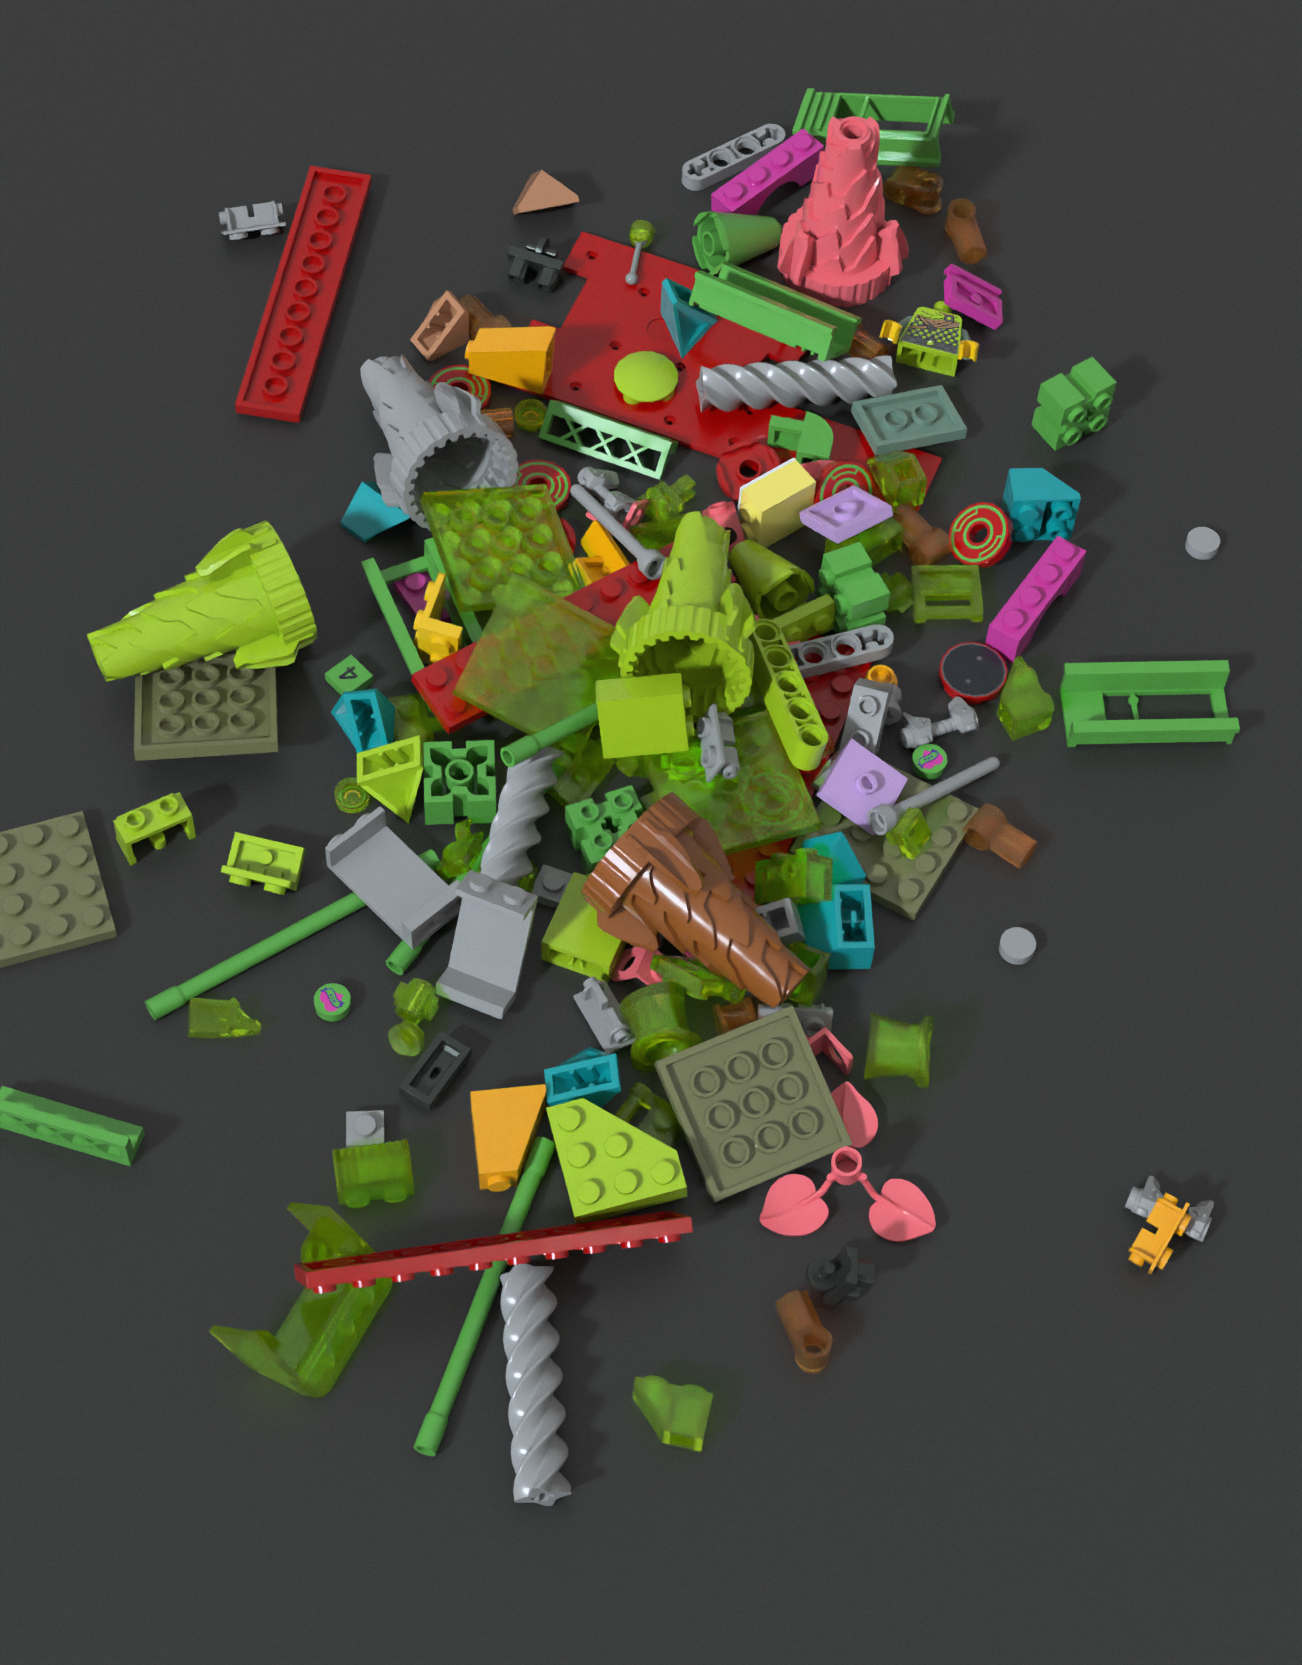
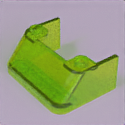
(320, 1326)

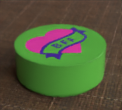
(929, 761)
(332, 1002)

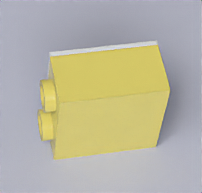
(773, 502)

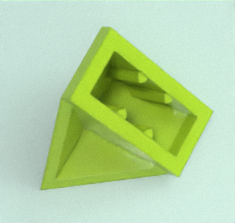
(393, 774)

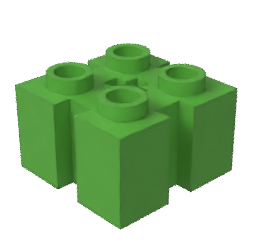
(1074, 404)
(854, 587)
(459, 782)
(598, 826)

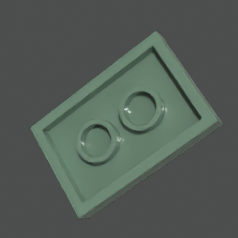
(908, 420)

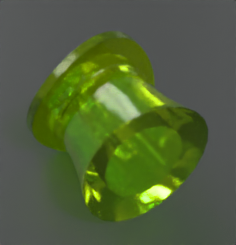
(658, 1024)
(899, 1049)

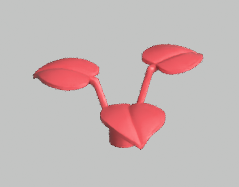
(897, 1215)

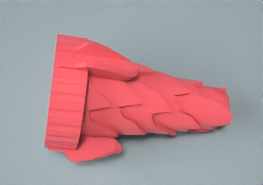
(839, 238)

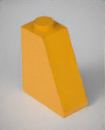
(513, 356)
(504, 1132)

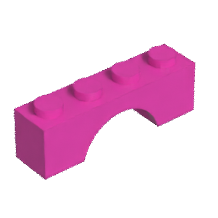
(788, 162)
(1048, 579)

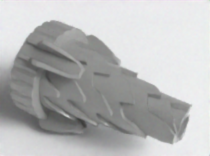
(433, 438)

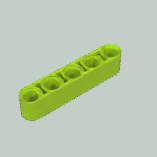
(787, 697)

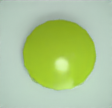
(646, 377)

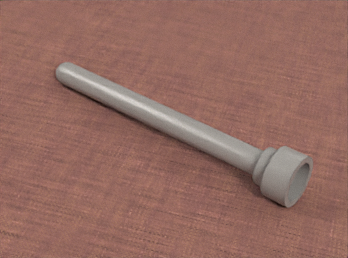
(649, 560)
(885, 817)

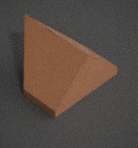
(543, 193)
(443, 328)

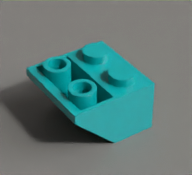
(1039, 505)
(842, 926)

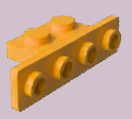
(603, 554)

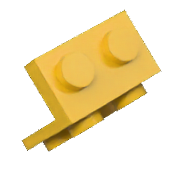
(434, 637)

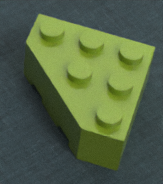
(610, 1163)

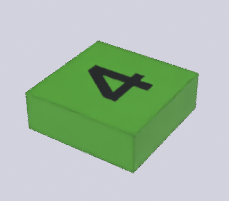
(349, 676)

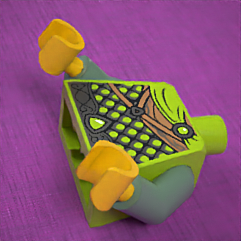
(931, 339)

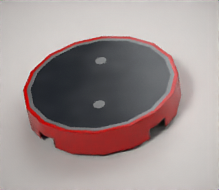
(973, 672)

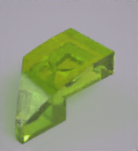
(219, 1019)

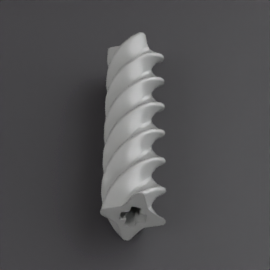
(794, 382)
(514, 824)
(531, 1381)

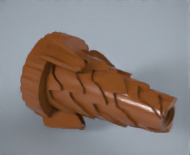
(677, 882)

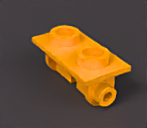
(1153, 1247)

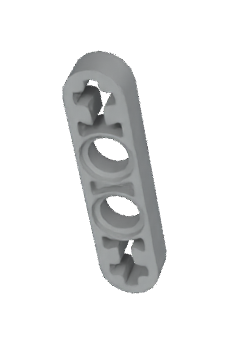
(730, 153)
(833, 660)

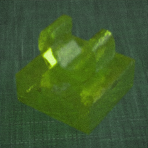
(910, 833)

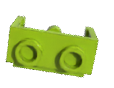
(151, 821)

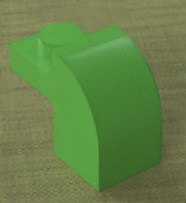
(809, 437)

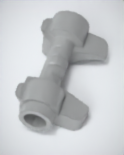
(598, 484)
(921, 730)
(1143, 1200)

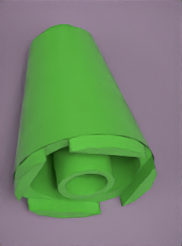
(733, 238)

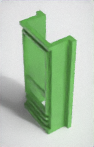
(895, 146)
(775, 311)
(429, 562)
(1087, 683)

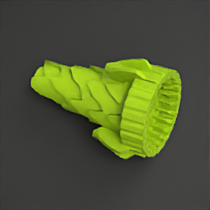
(236, 600)
(694, 622)

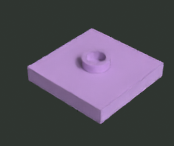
(845, 514)
(860, 783)

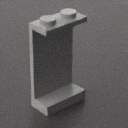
(392, 879)
(488, 944)

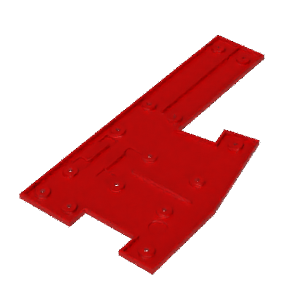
(618, 316)

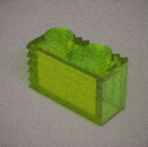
(373, 1173)

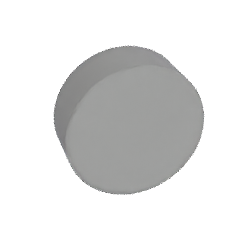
(1202, 543)
(1017, 945)

